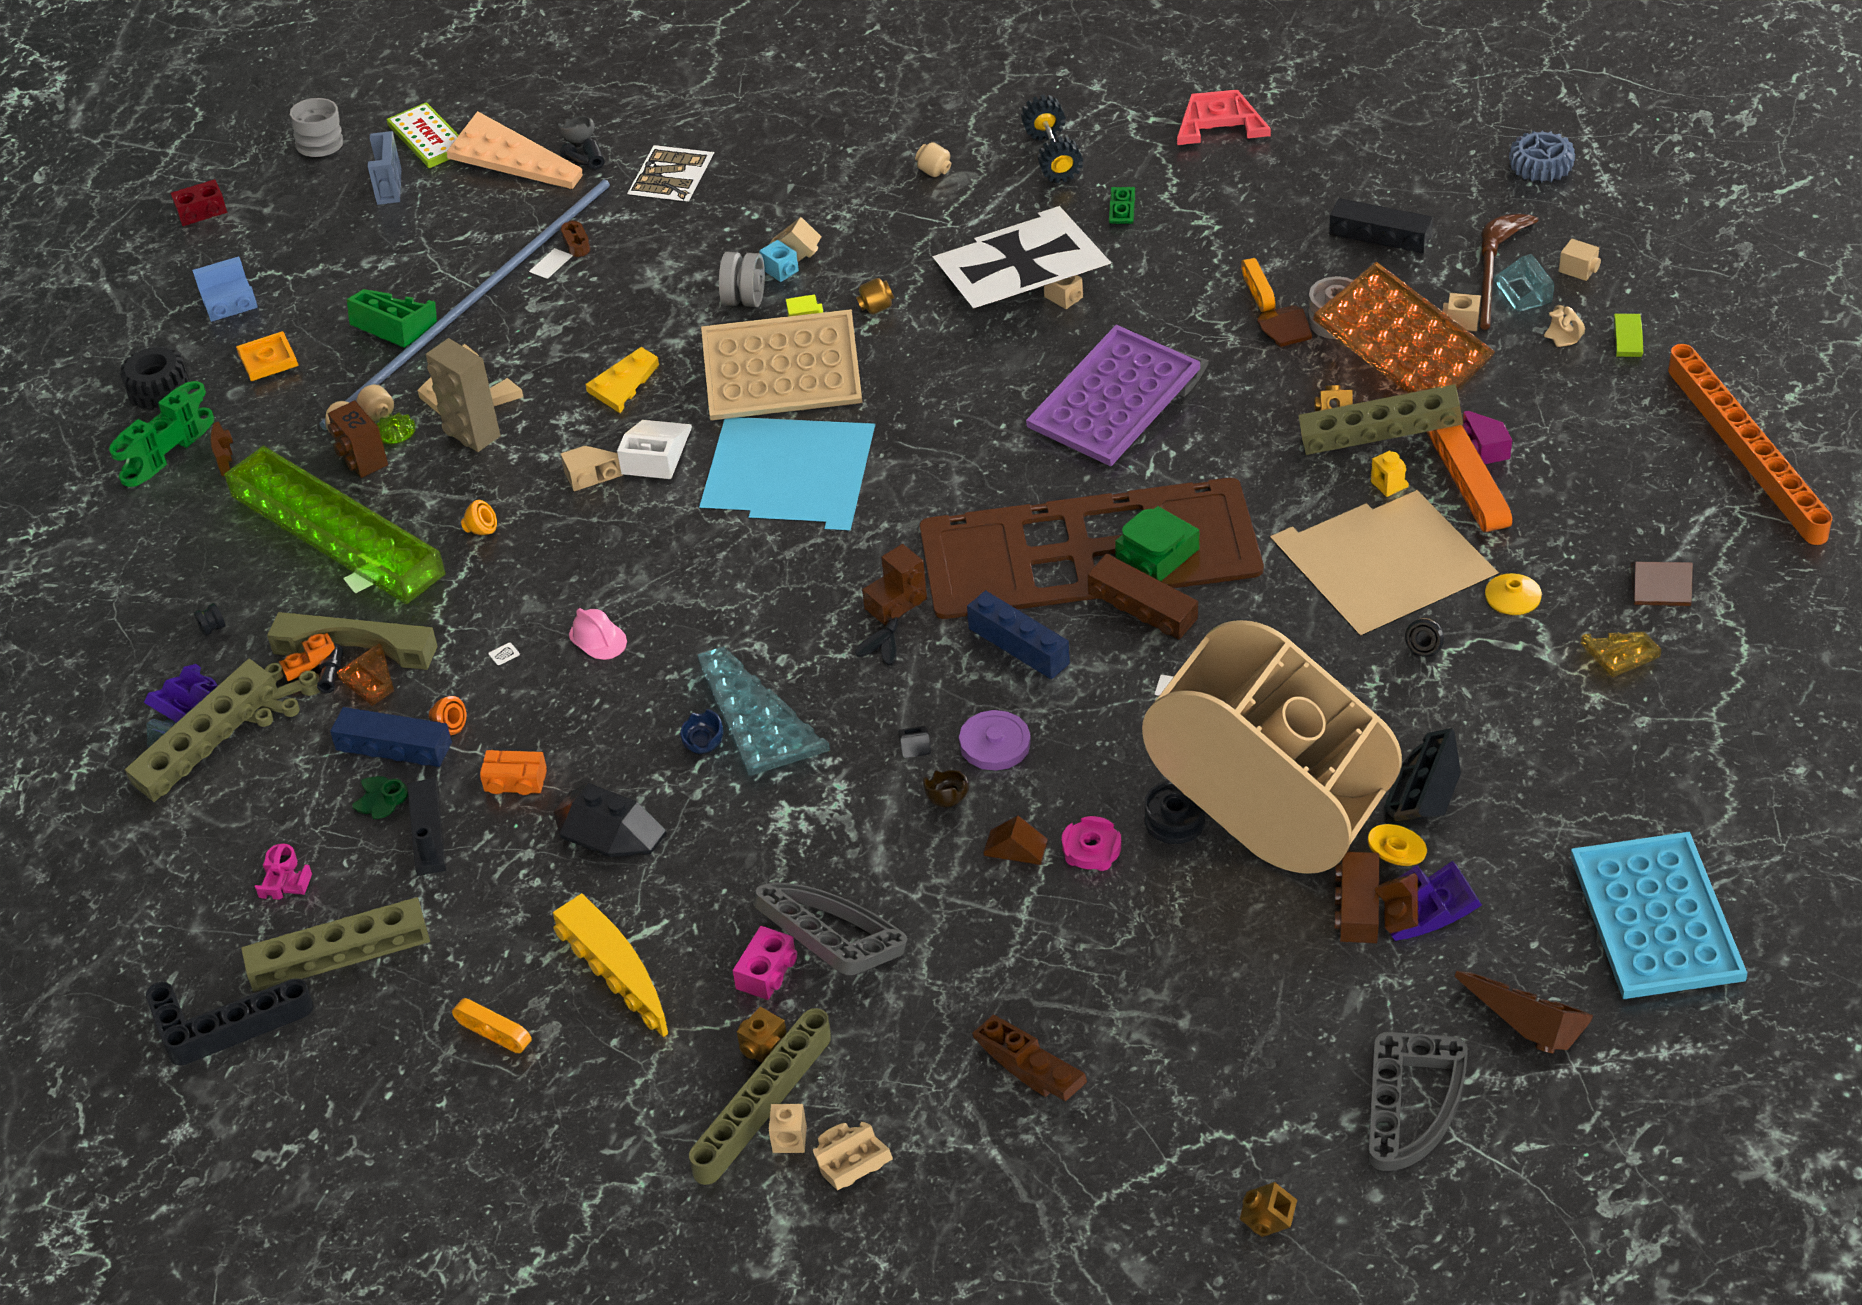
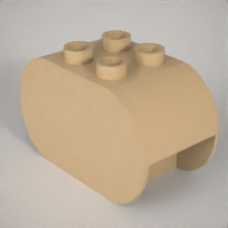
(1272, 747)

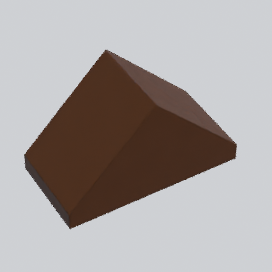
(1016, 842)

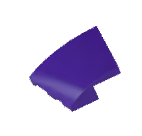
(181, 693)
(1441, 900)

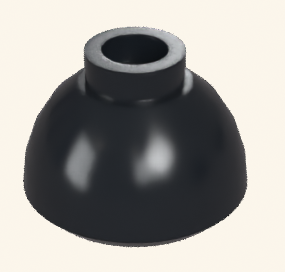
(1424, 637)

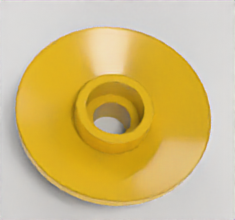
(1513, 594)
(1397, 845)

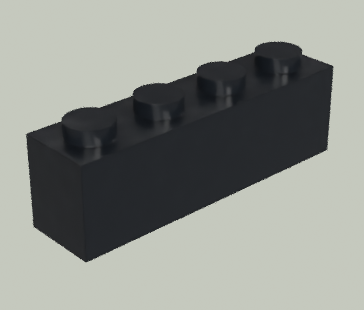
(1381, 225)

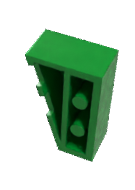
(390, 317)

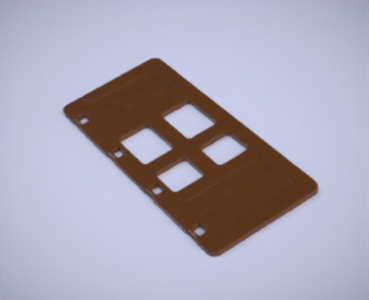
(994, 554)

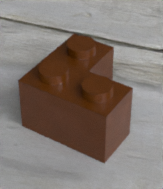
(899, 588)

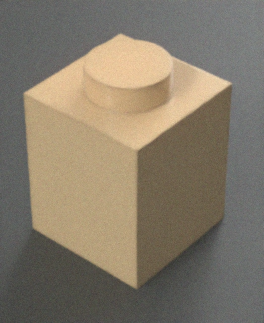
(1579, 259)

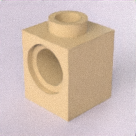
(1065, 291)
(1463, 310)
(787, 1128)

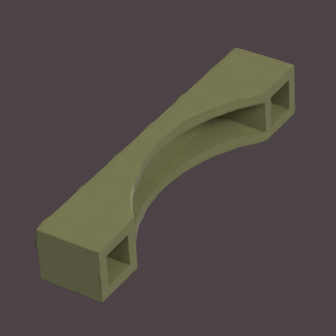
(405, 644)

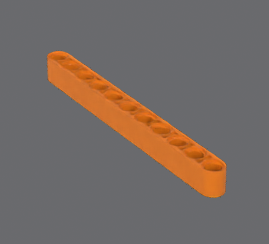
(1750, 445)

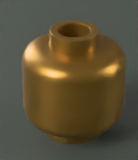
(875, 296)

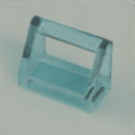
(1534, 276)

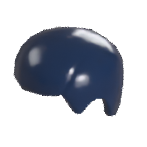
(702, 732)

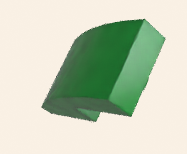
(1122, 205)

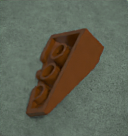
(1541, 1021)

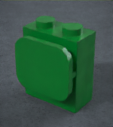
(1156, 542)

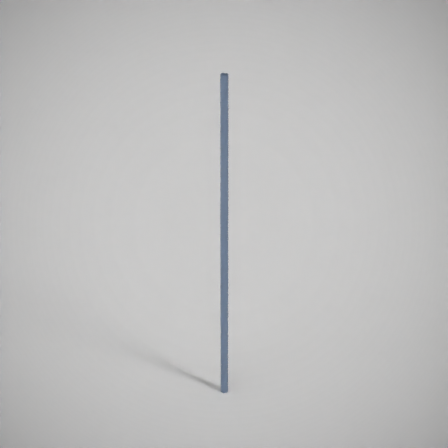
(480, 290)

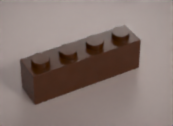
(1142, 596)

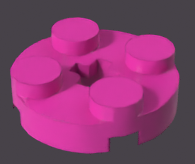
(1096, 856)

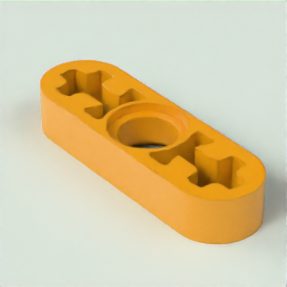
(1258, 284)
(491, 1025)

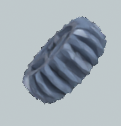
(1542, 156)

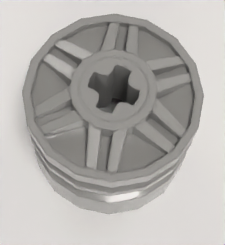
(316, 127)

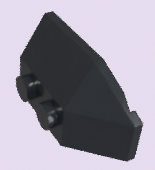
(1426, 779)
(607, 822)

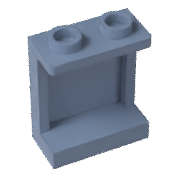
(386, 169)

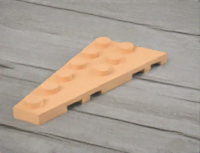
(504, 150)

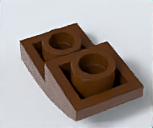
(221, 447)

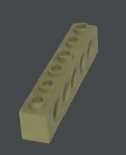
(1380, 419)
(188, 735)
(335, 944)

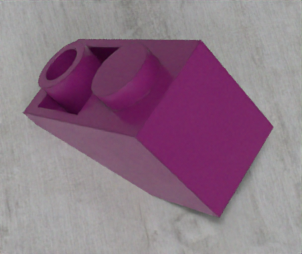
(1488, 437)

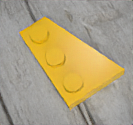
(622, 379)

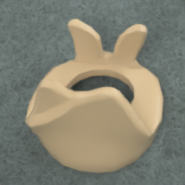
(1560, 330)

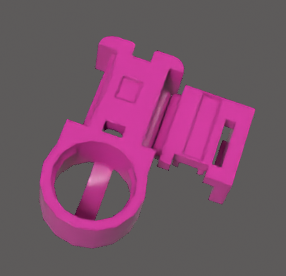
(282, 875)

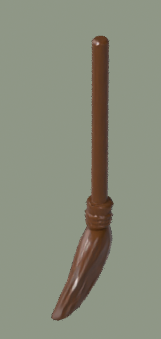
(1493, 234)

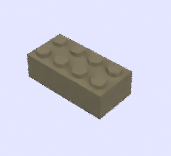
(463, 395)

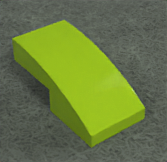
(1628, 335)

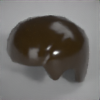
(946, 788)

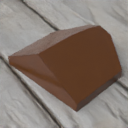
(1285, 325)

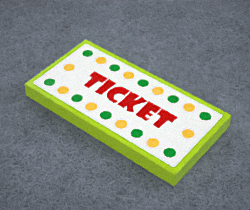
(424, 133)

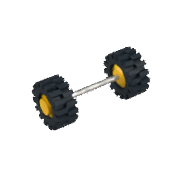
(1059, 157)

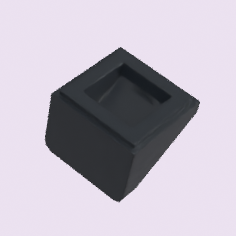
(914, 741)

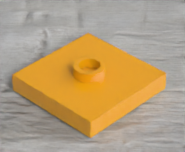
(267, 356)

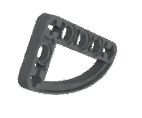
(843, 956)
(1403, 1055)

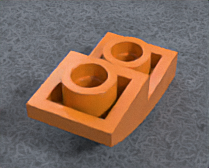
(316, 649)

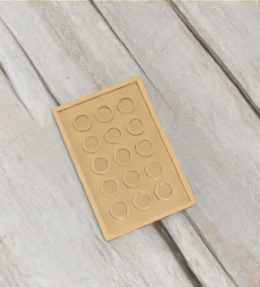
(781, 364)

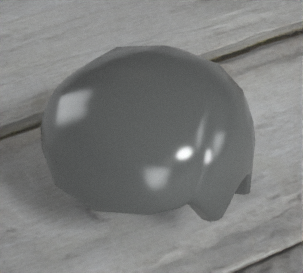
(577, 129)

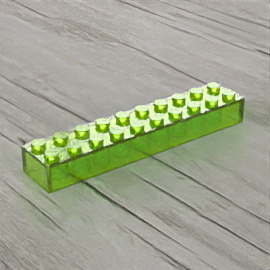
(335, 524)

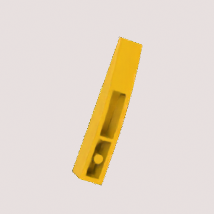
(611, 956)

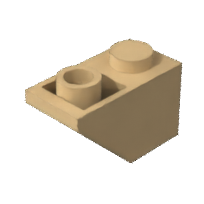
(590, 466)

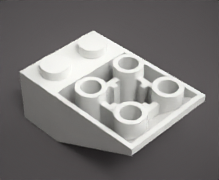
(652, 448)

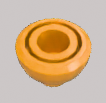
(479, 518)

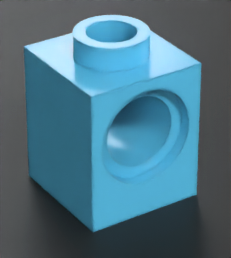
(779, 260)

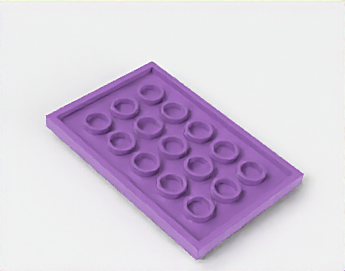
(1113, 395)

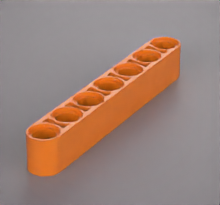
(1472, 478)

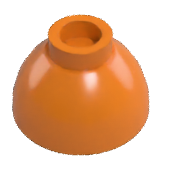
(449, 711)

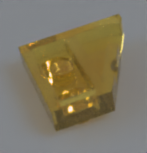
(1621, 651)

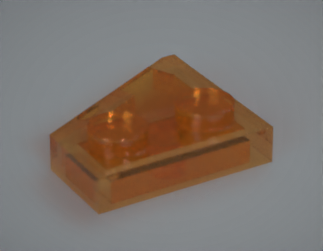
(368, 675)

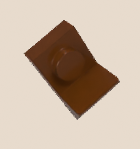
(1400, 902)

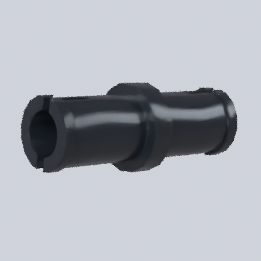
(328, 670)

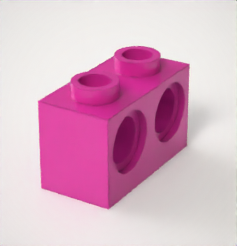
(765, 963)

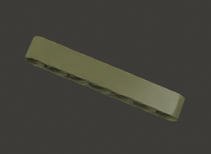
(753, 1101)

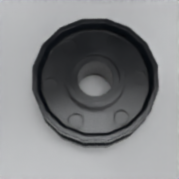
(1172, 815)

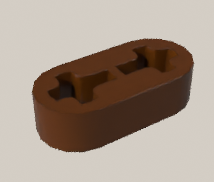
(579, 237)

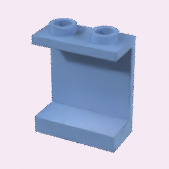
(224, 289)

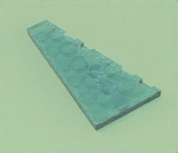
(757, 719)

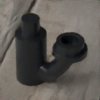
(592, 157)

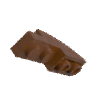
(1027, 1061)

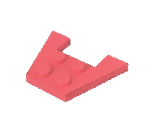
(1220, 110)

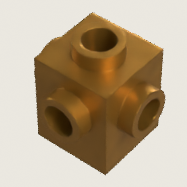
(1333, 392)
(760, 1034)
(1268, 1209)

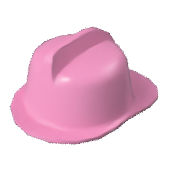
(597, 634)

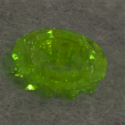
(404, 431)

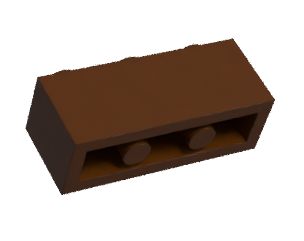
(1357, 897)

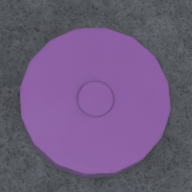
(994, 740)

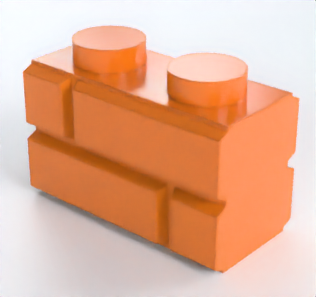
(513, 772)

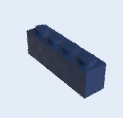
(1018, 634)
(391, 736)

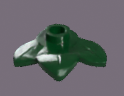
(380, 796)

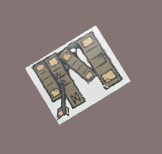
(670, 173)

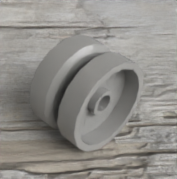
(741, 279)
(1319, 295)

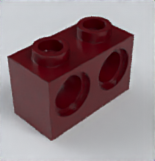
(198, 202)

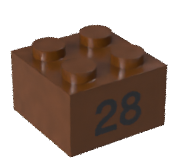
(357, 439)

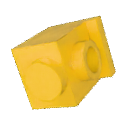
(1388, 473)

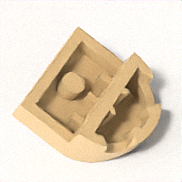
(849, 1154)

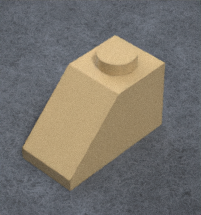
(800, 238)

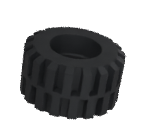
(152, 375)

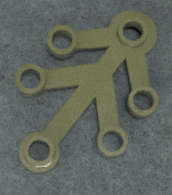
(306, 684)

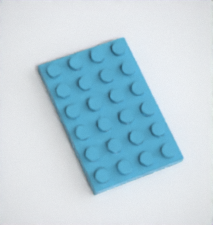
(1657, 915)

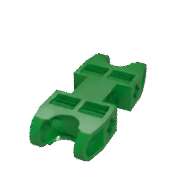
(149, 442)

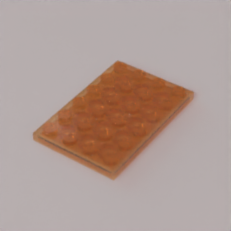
(1402, 333)

